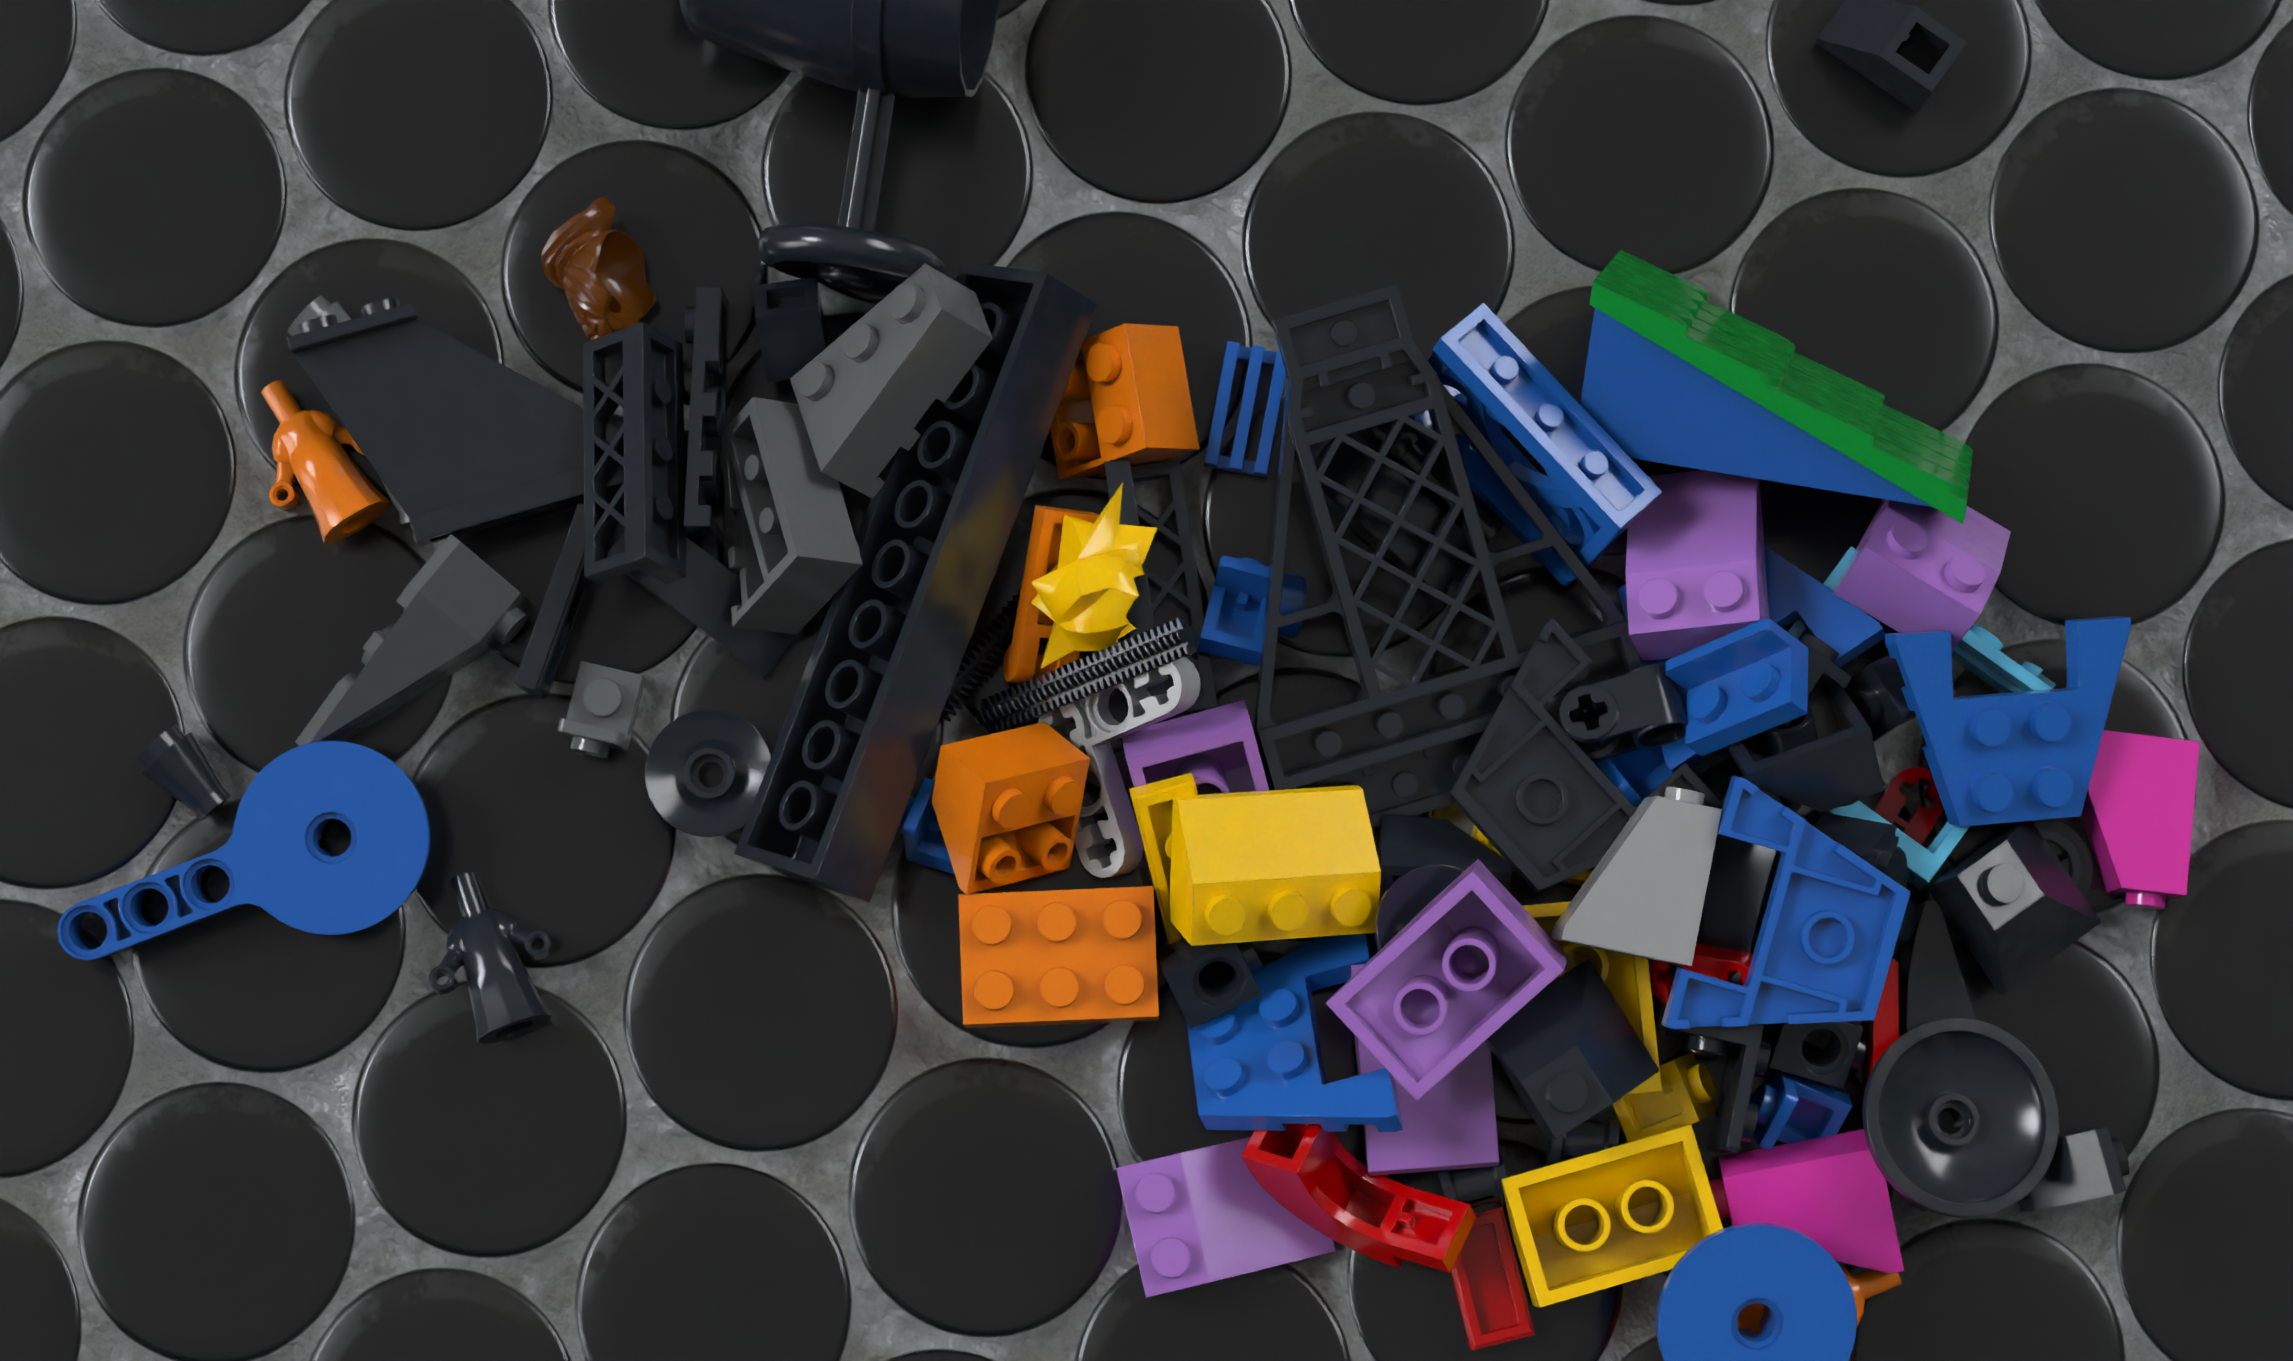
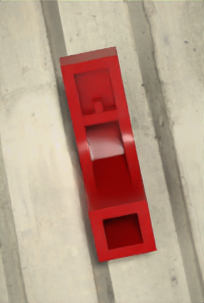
(1369, 1214)

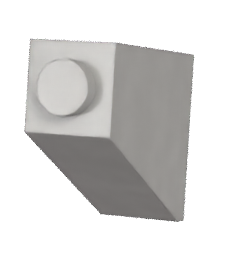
(1649, 883)

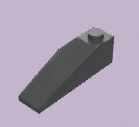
(449, 619)

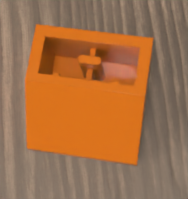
(1125, 402)
(1009, 805)

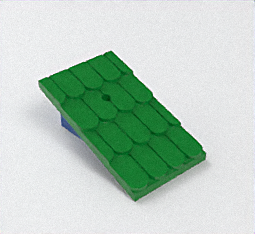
(1732, 398)

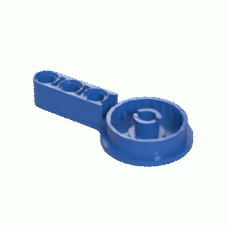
(277, 856)
(1802, 1288)

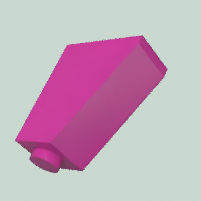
(2142, 816)
(1820, 1189)

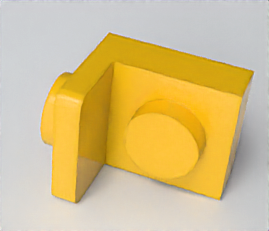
(1684, 1100)

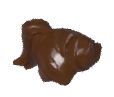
(598, 271)

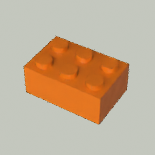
(1058, 957)

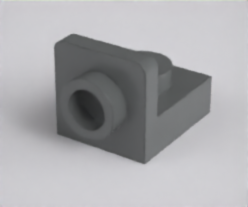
(602, 709)

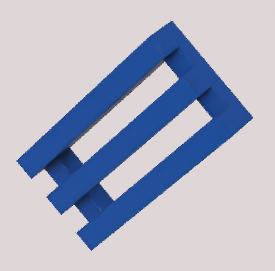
(1256, 358)

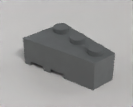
(886, 373)
(790, 520)

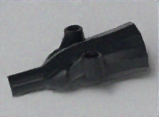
(496, 977)

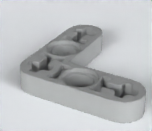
(1094, 734)

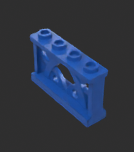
(1590, 482)

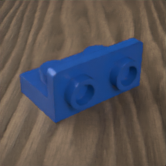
(1741, 685)

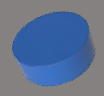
(1292, 599)

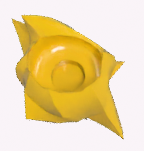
(1092, 582)

